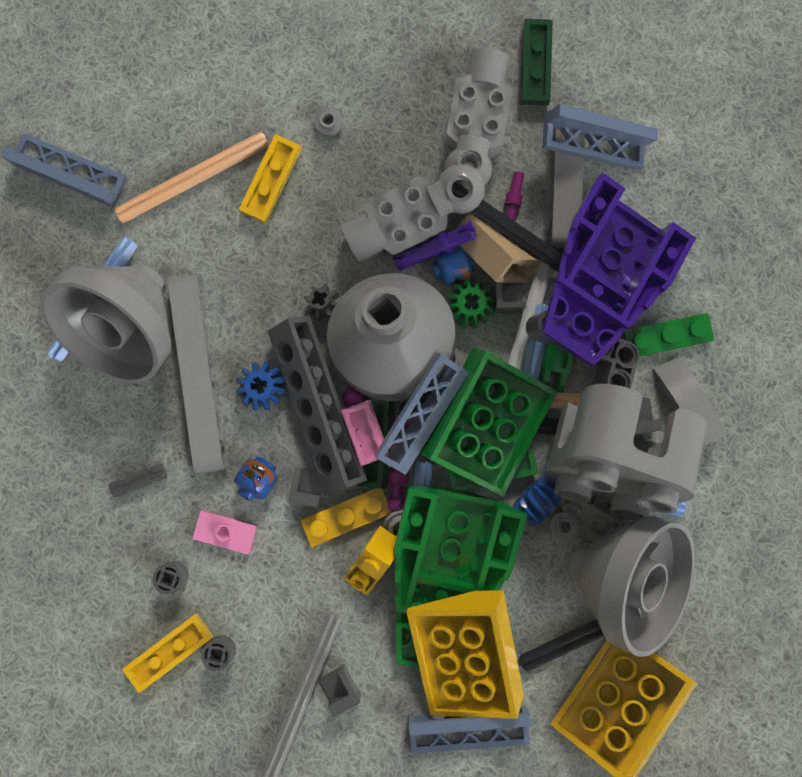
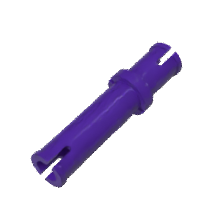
(444, 242)

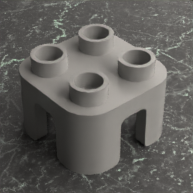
(601, 458)

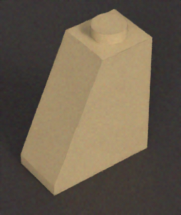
(498, 254)

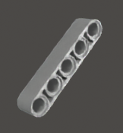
(566, 191)

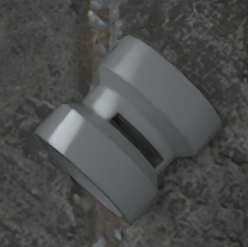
(176, 574)
(224, 650)

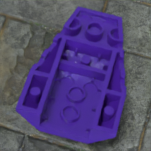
(610, 272)

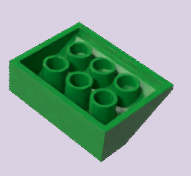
(489, 422)

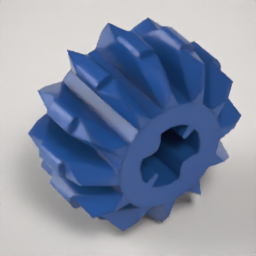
(255, 395)
(538, 500)

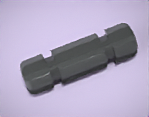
(138, 480)

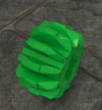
(482, 308)

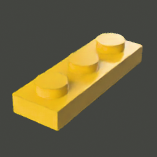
(270, 179)
(345, 516)
(167, 653)

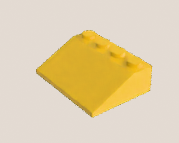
(467, 656)
(623, 708)

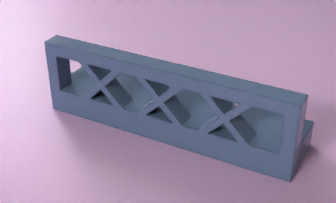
(597, 127)
(61, 176)
(425, 416)
(438, 725)

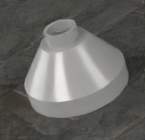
(110, 319)
(390, 358)
(637, 581)

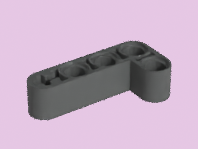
(608, 366)

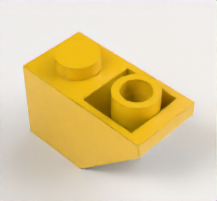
(372, 561)

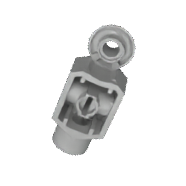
(479, 112)
(412, 212)

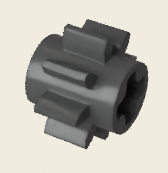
(314, 298)

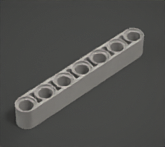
(195, 374)

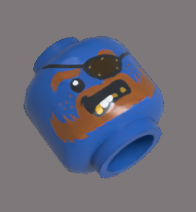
(453, 267)
(256, 479)

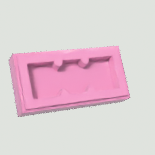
(363, 431)
(225, 532)

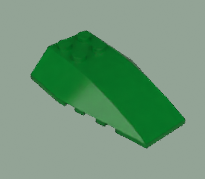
(450, 547)

